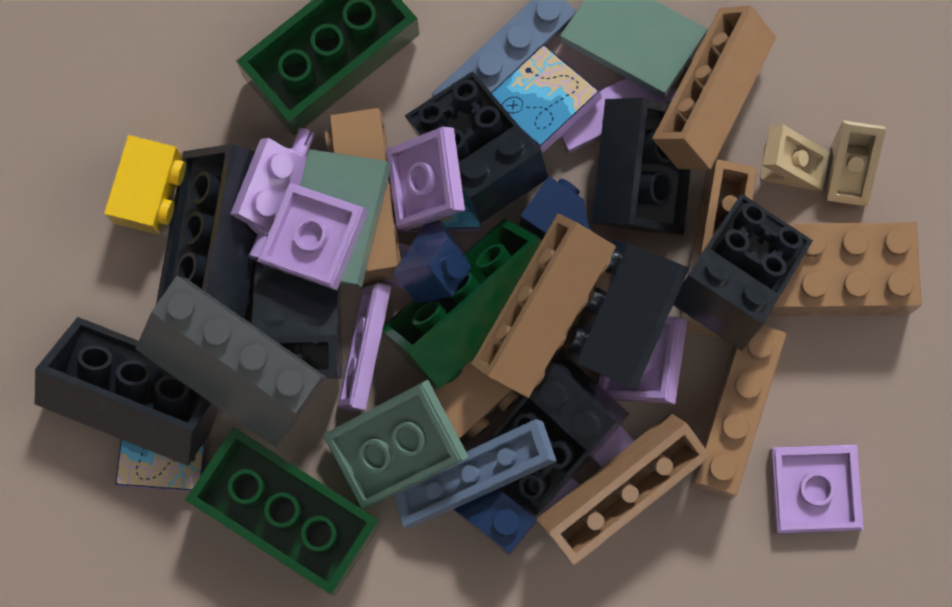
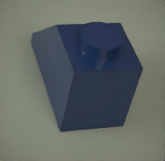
(549, 201)
(433, 264)
(498, 519)

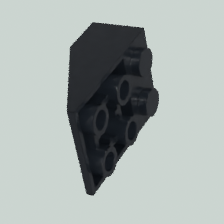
(492, 149)
(742, 272)
(300, 317)
(577, 422)

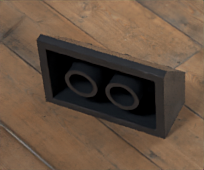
(634, 177)
(625, 314)

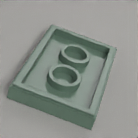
(636, 40)
(354, 181)
(395, 445)

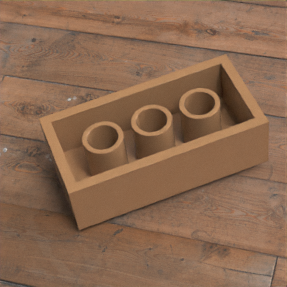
(855, 271)

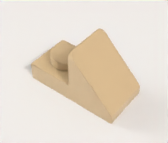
(793, 160)
(854, 162)

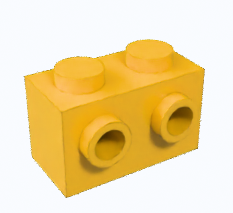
(145, 185)

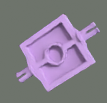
(267, 182)

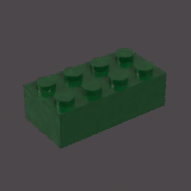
(325, 54)
(448, 332)
(283, 511)

